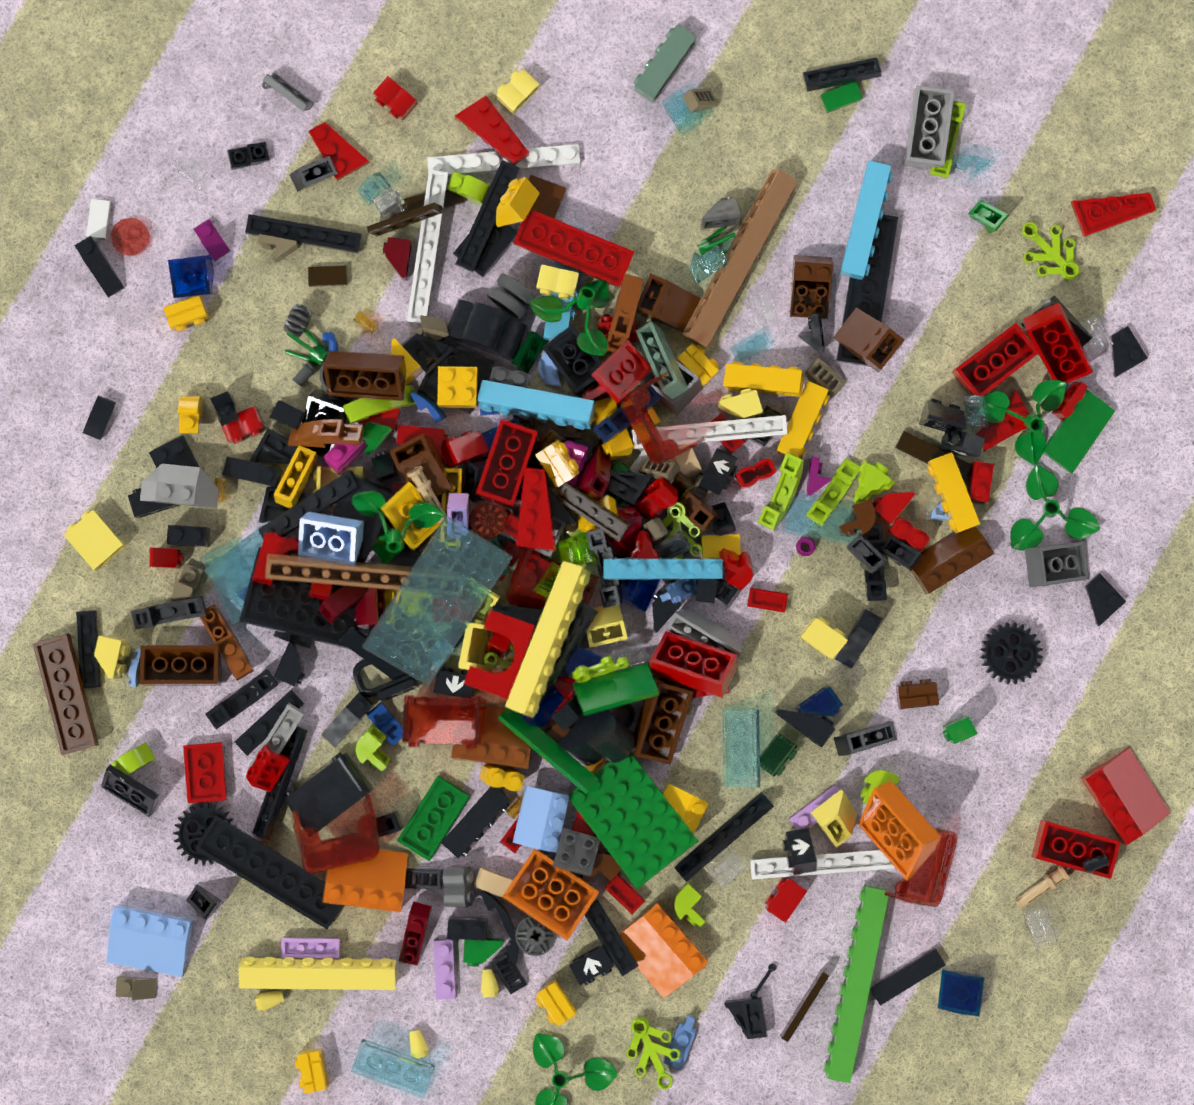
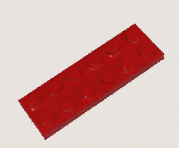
(574, 248)

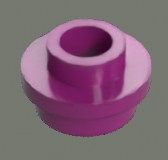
(810, 542)

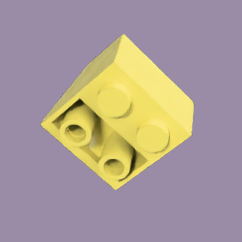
(742, 406)
(606, 626)
(823, 638)
(112, 655)
(836, 818)

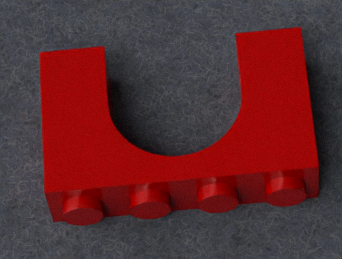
(407, 433)
(277, 545)
(502, 682)

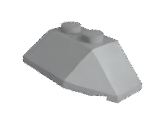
(180, 486)
(701, 629)

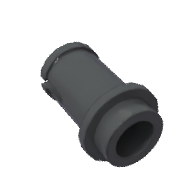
(302, 376)

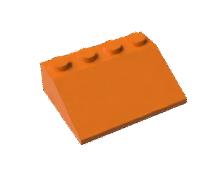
(898, 829)
(370, 883)
(550, 894)
(662, 950)

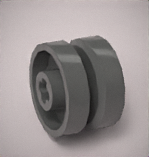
(511, 296)

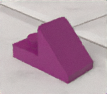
(211, 239)
(815, 482)

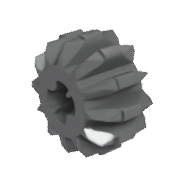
(297, 320)

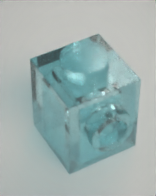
(373, 186)

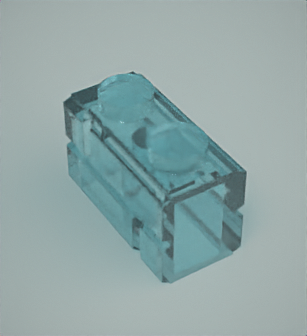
(680, 114)

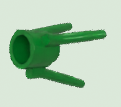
(705, 245)
(317, 353)

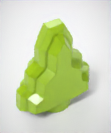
(872, 481)

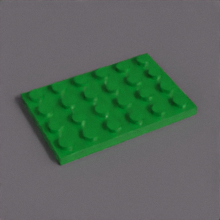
(633, 820)

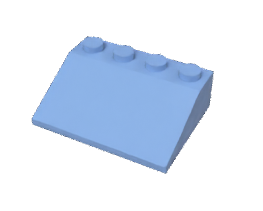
(149, 940)

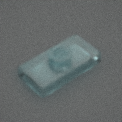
(751, 346)

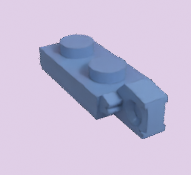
(680, 590)
(681, 1040)

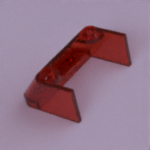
(645, 429)
(521, 586)
(341, 850)
(929, 881)

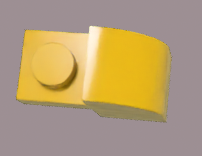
(190, 411)

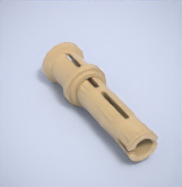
(423, 486)
(1048, 883)

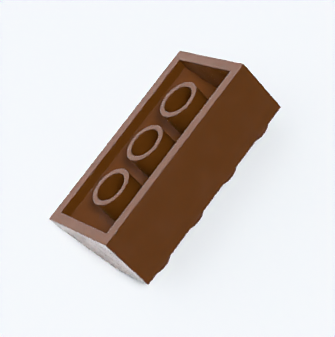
(365, 375)
(950, 558)
(180, 665)
(661, 722)

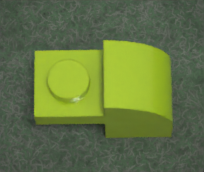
(469, 187)
(369, 749)
(134, 759)
(876, 778)
(683, 904)

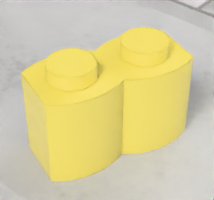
(517, 91)
(557, 281)

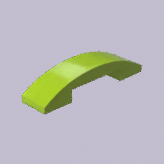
(956, 119)
(365, 407)
(834, 492)
(783, 493)

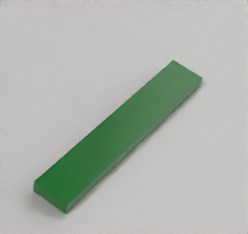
(549, 750)

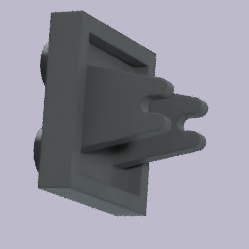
(576, 852)

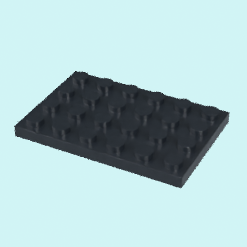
(291, 610)

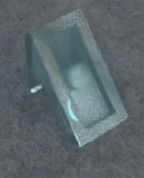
(976, 164)
(705, 265)
(975, 411)

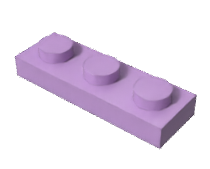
(803, 818)
(310, 947)
(444, 969)

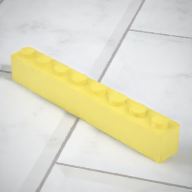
(548, 639)
(318, 973)

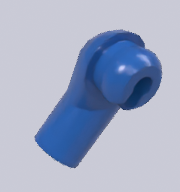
(330, 337)

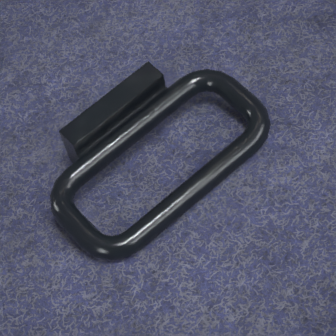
(385, 691)

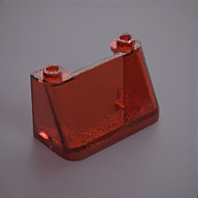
(443, 721)

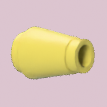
(489, 984)
(267, 1000)
(418, 1045)

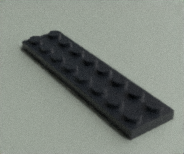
(871, 291)
(267, 870)

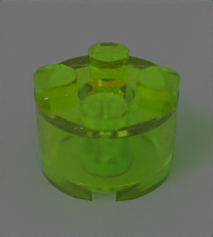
(576, 551)

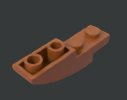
(624, 311)
(325, 432)
(228, 643)

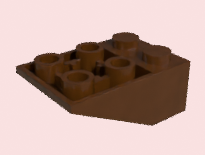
(810, 285)
(667, 303)
(868, 339)
(422, 453)

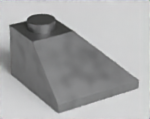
(721, 214)

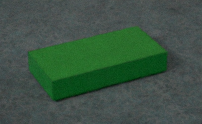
(841, 97)

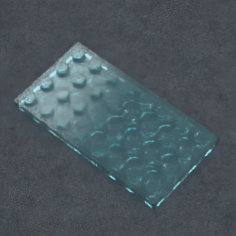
(437, 601)

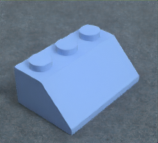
(330, 538)
(541, 818)

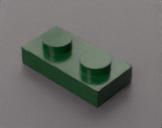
(529, 352)

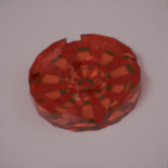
(130, 236)
(488, 519)

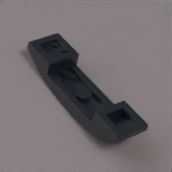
(603, 549)
(875, 583)
(169, 612)
(242, 699)
(491, 903)

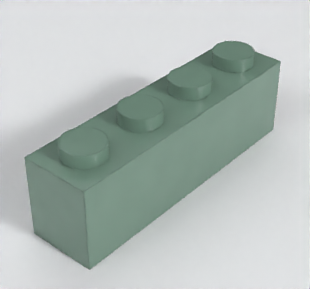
(665, 63)
(662, 359)

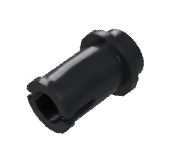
(1095, 863)

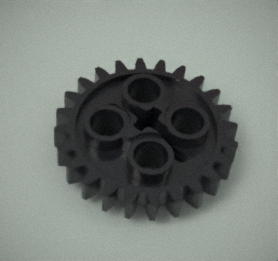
(1024, 642)
(201, 817)

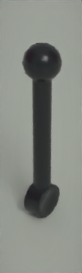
(772, 967)

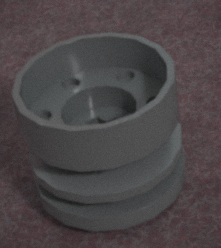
(529, 944)

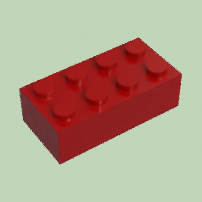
(1058, 344)
(995, 361)
(506, 463)
(693, 664)
(1072, 846)

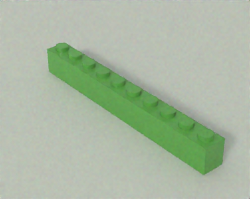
(857, 984)

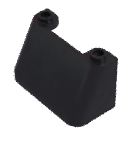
(372, 524)
(329, 793)

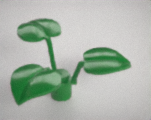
(591, 294)
(1049, 396)
(1041, 485)
(392, 543)
(548, 1050)

